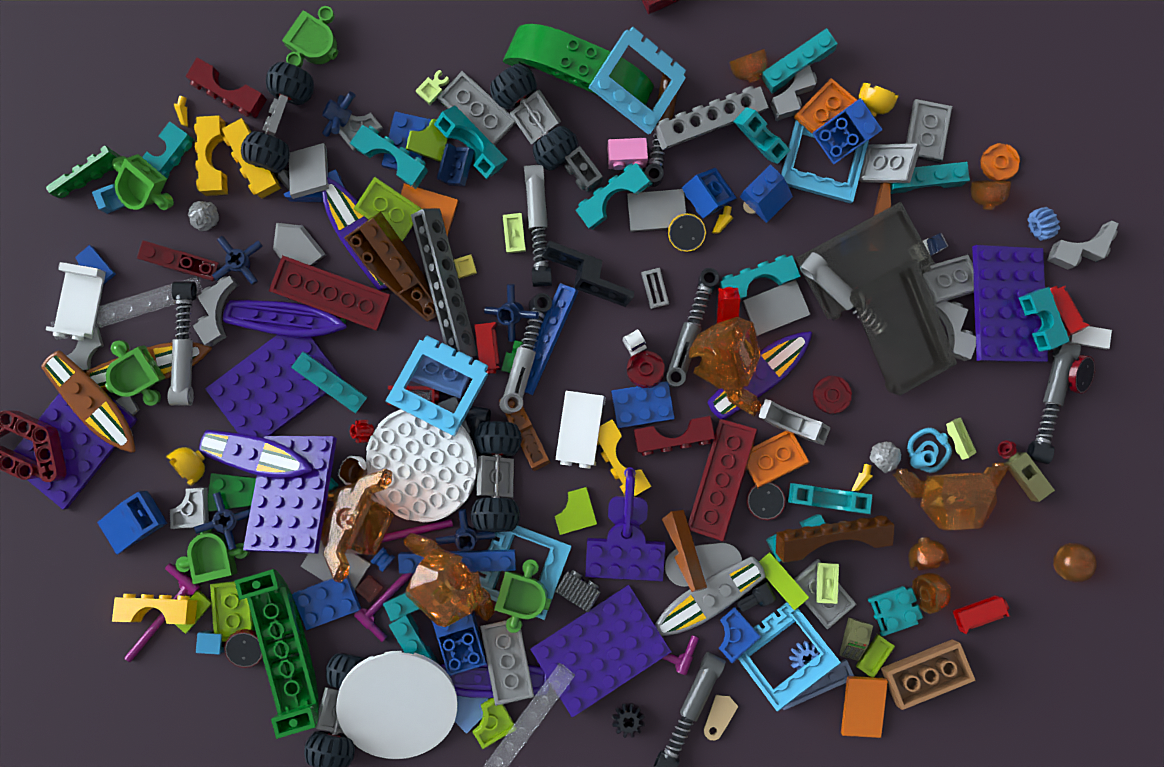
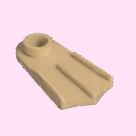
(719, 716)

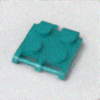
(896, 609)

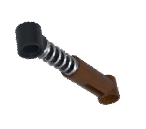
(655, 163)

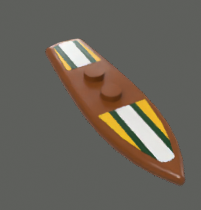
(161, 354)
(89, 401)

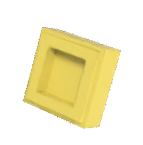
(465, 266)

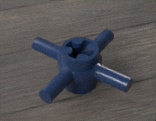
(337, 113)
(233, 254)
(516, 312)
(215, 523)
(465, 530)

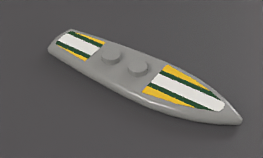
(722, 590)

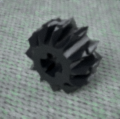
(628, 713)

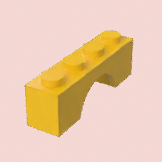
(209, 135)
(262, 181)
(608, 439)
(174, 610)

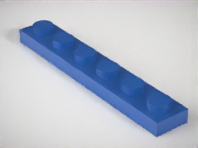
(550, 332)
(475, 560)

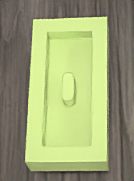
(514, 233)
(961, 438)
(827, 583)

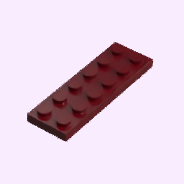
(330, 293)
(722, 479)

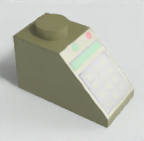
(855, 638)

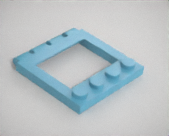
(624, 101)
(816, 184)
(426, 410)
(551, 571)
(804, 677)

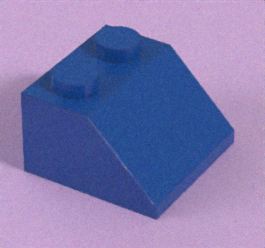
(708, 192)
(767, 193)

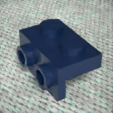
(455, 165)

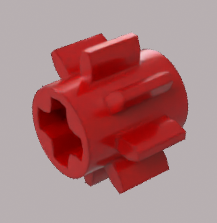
(361, 431)

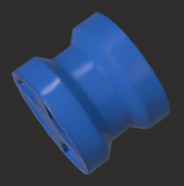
(382, 559)

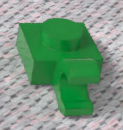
(509, 357)

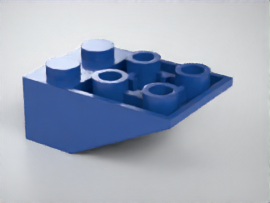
(847, 131)
(132, 521)
(461, 645)

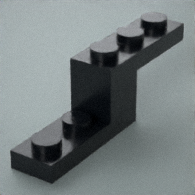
(587, 274)

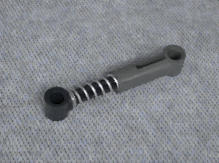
(691, 328)
(1055, 394)
(710, 670)

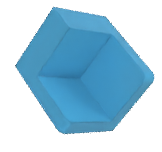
(107, 199)
(209, 643)

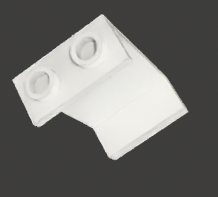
(78, 301)
(579, 429)

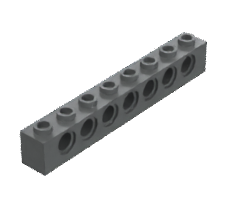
(443, 281)

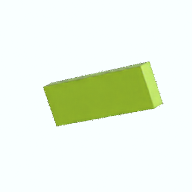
(783, 582)

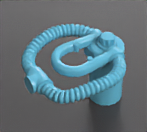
(927, 458)

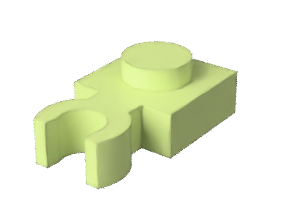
(431, 89)

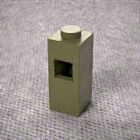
(1029, 476)

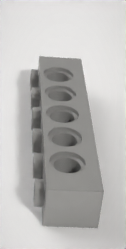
(668, 137)

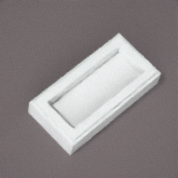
(1092, 337)

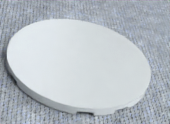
(428, 467)
(396, 705)

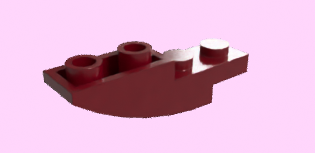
(177, 260)

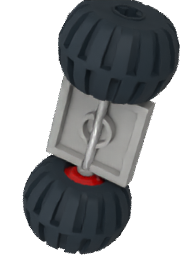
(289, 85)
(533, 116)
(496, 476)
(326, 747)

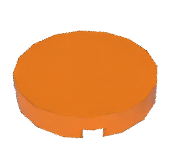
(1000, 162)

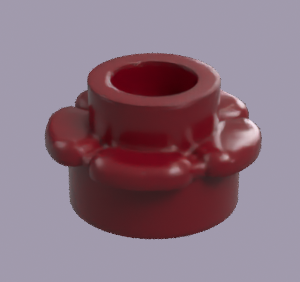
(1004, 446)

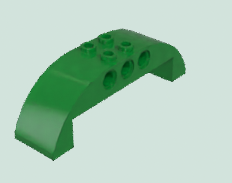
(572, 59)
(283, 651)

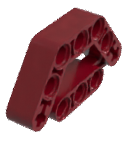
(41, 467)

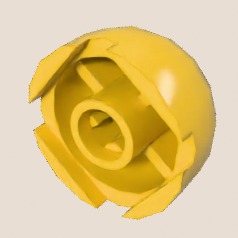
(877, 99)
(187, 464)

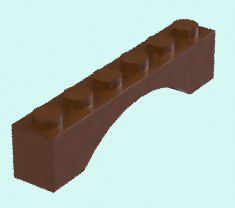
(798, 543)

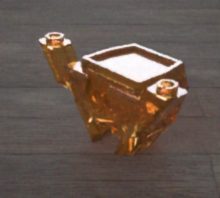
(729, 360)
(955, 499)
(356, 522)
(445, 585)

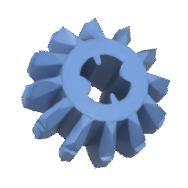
(1043, 223)
(807, 650)

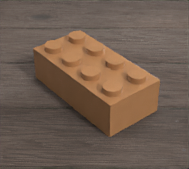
(928, 674)

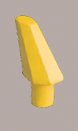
(181, 110)
(723, 220)
(863, 478)

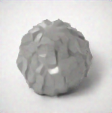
(203, 215)
(885, 456)

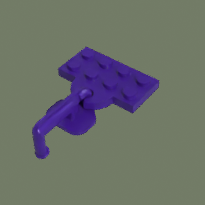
(626, 553)

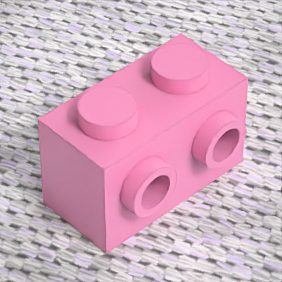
(627, 151)

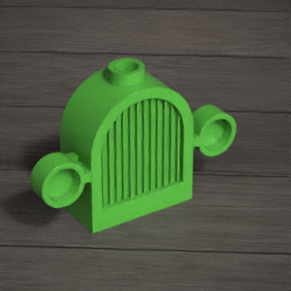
(311, 39)
(139, 183)
(133, 373)
(210, 557)
(522, 596)

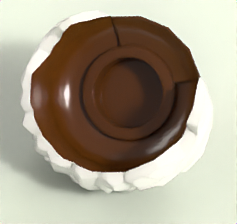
(352, 469)

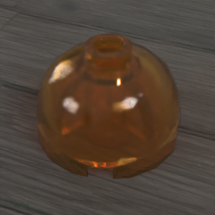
(750, 66)
(990, 192)
(927, 554)
(1075, 562)
(932, 592)

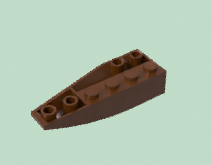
(392, 263)

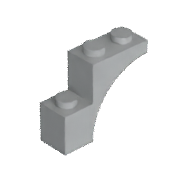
(788, 102)
(1070, 254)
(213, 299)
(953, 316)
(793, 422)

